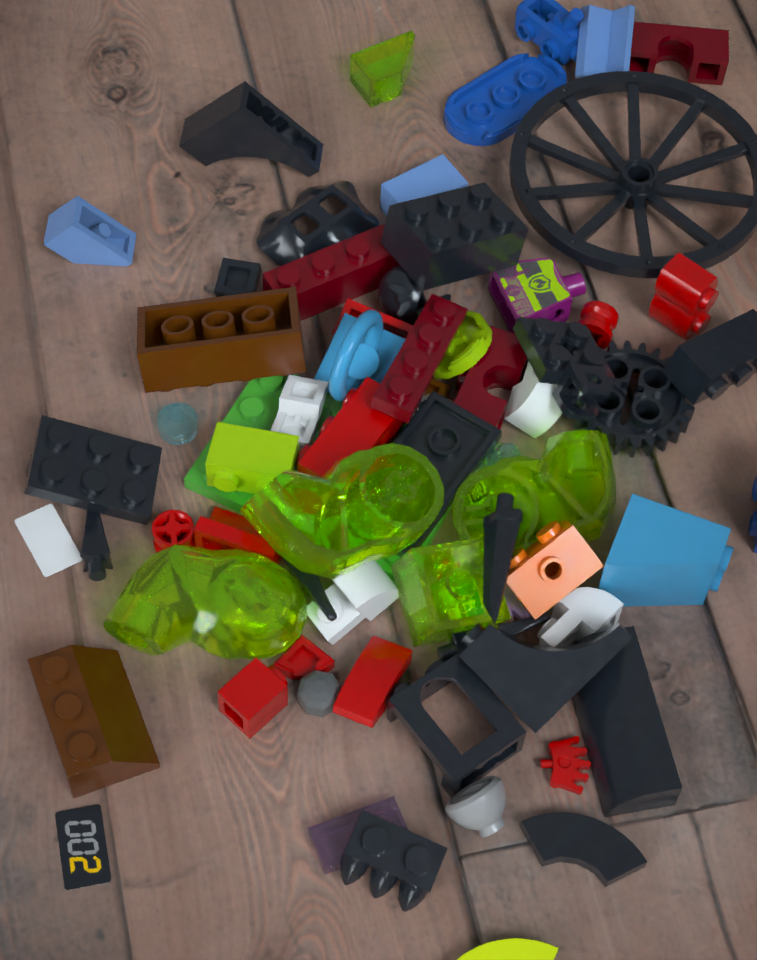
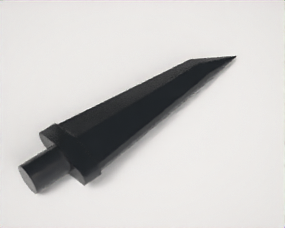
(499, 544)

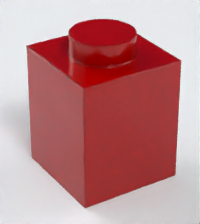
(253, 697)

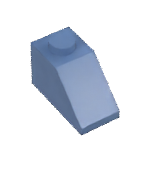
(88, 235)

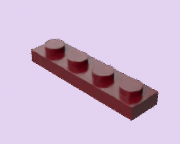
(419, 358)

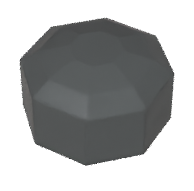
(318, 693)

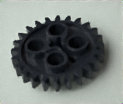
(663, 405)

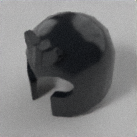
(401, 296)

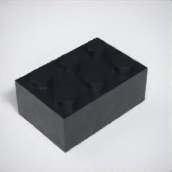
(453, 235)

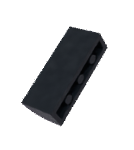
(626, 735)

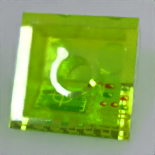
(443, 590)

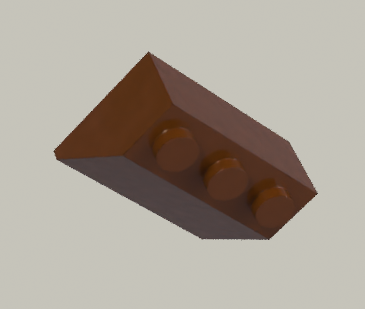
(92, 717)

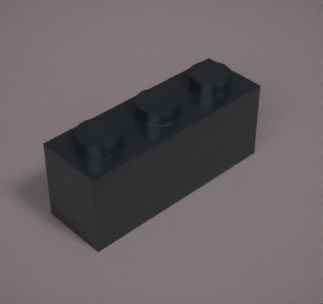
(715, 359)

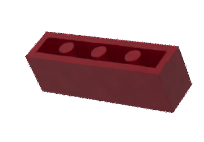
(334, 272)

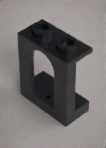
(480, 760)

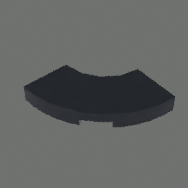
(583, 842)

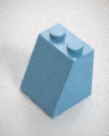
(665, 556)

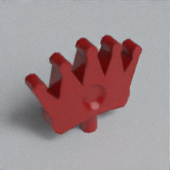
(566, 764)

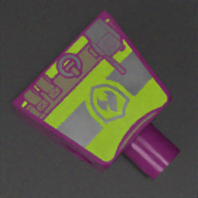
(534, 291)

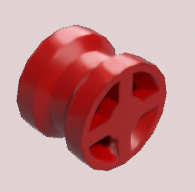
(600, 320)
(171, 525)

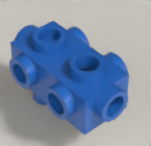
(550, 28)

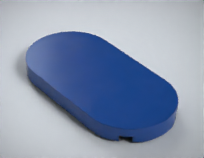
(498, 100)

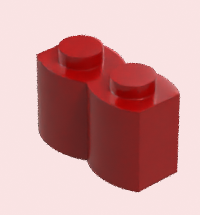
(684, 297)

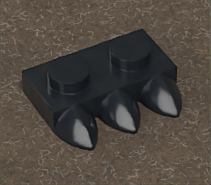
(392, 856)

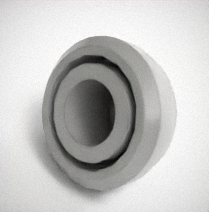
(479, 806)

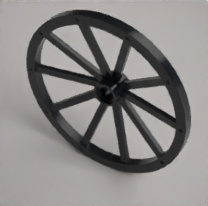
(636, 179)

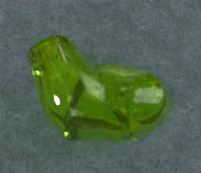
(567, 482)

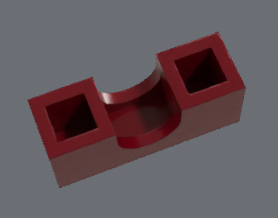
(699, 50)
(499, 368)

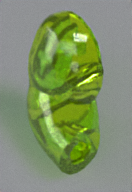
(352, 514)
(218, 599)

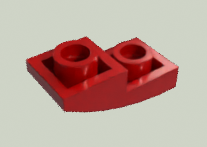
(372, 681)

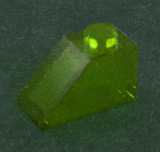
(383, 68)

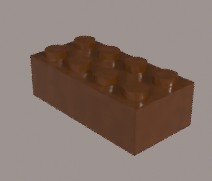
(220, 340)

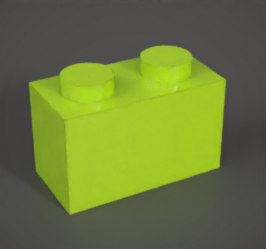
(248, 457)

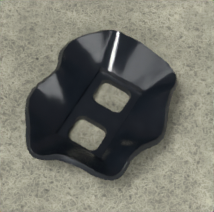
(285, 243)

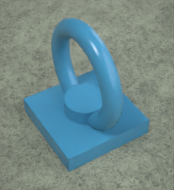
(358, 351)

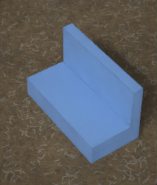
(604, 40)

